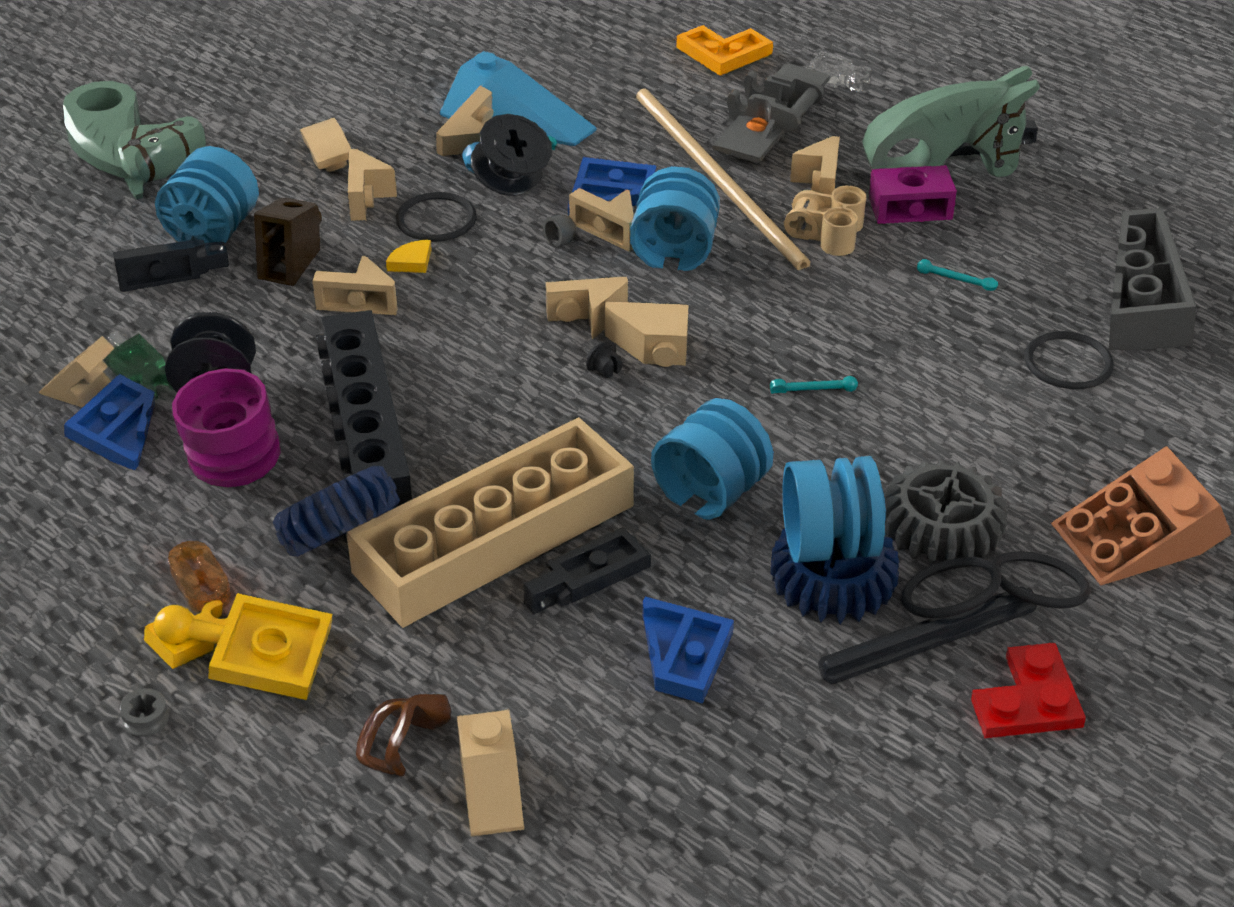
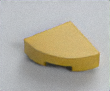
(410, 257)

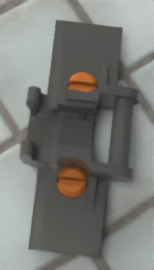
(769, 110)

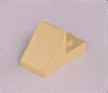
(465, 124)
(817, 165)
(367, 180)
(603, 218)
(355, 292)
(584, 300)
(81, 377)

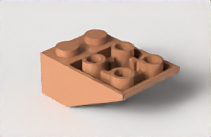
(1144, 521)

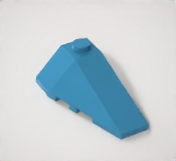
(517, 95)

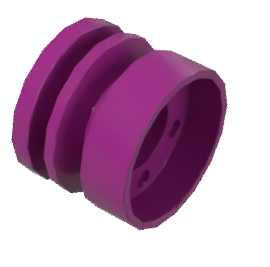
(227, 427)

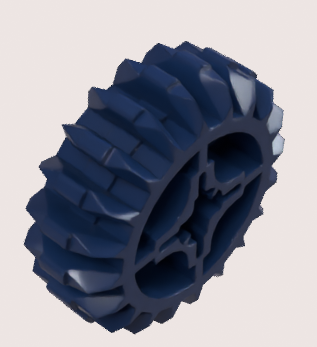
(335, 510)
(837, 583)

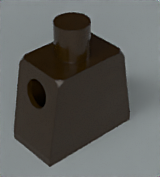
(288, 229)

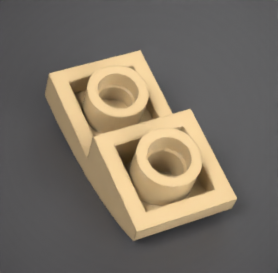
(327, 144)

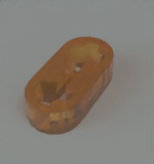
(190, 580)

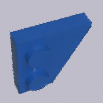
(611, 178)
(115, 422)
(684, 647)

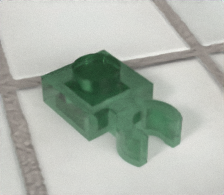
(139, 363)

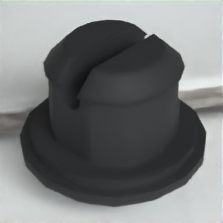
(604, 359)

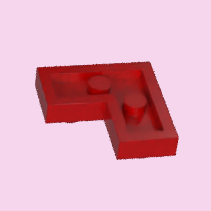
(1039, 700)

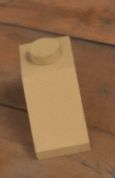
(649, 331)
(490, 773)

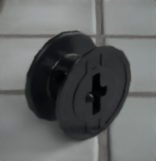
(510, 154)
(208, 344)

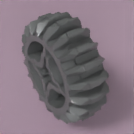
(971, 519)

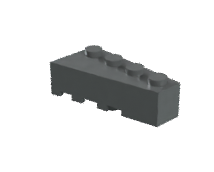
(1150, 289)

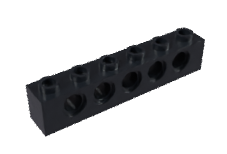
(361, 398)

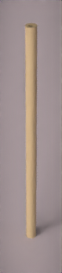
(724, 181)

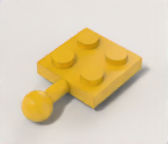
(259, 646)

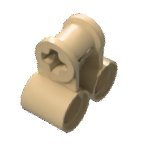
(829, 218)

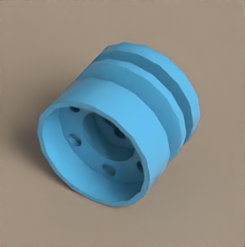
(207, 196)
(675, 218)
(714, 456)
(844, 509)

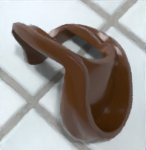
(419, 710)

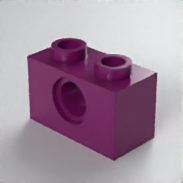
(912, 194)

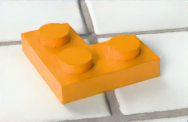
(721, 53)

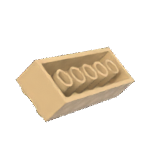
(490, 521)

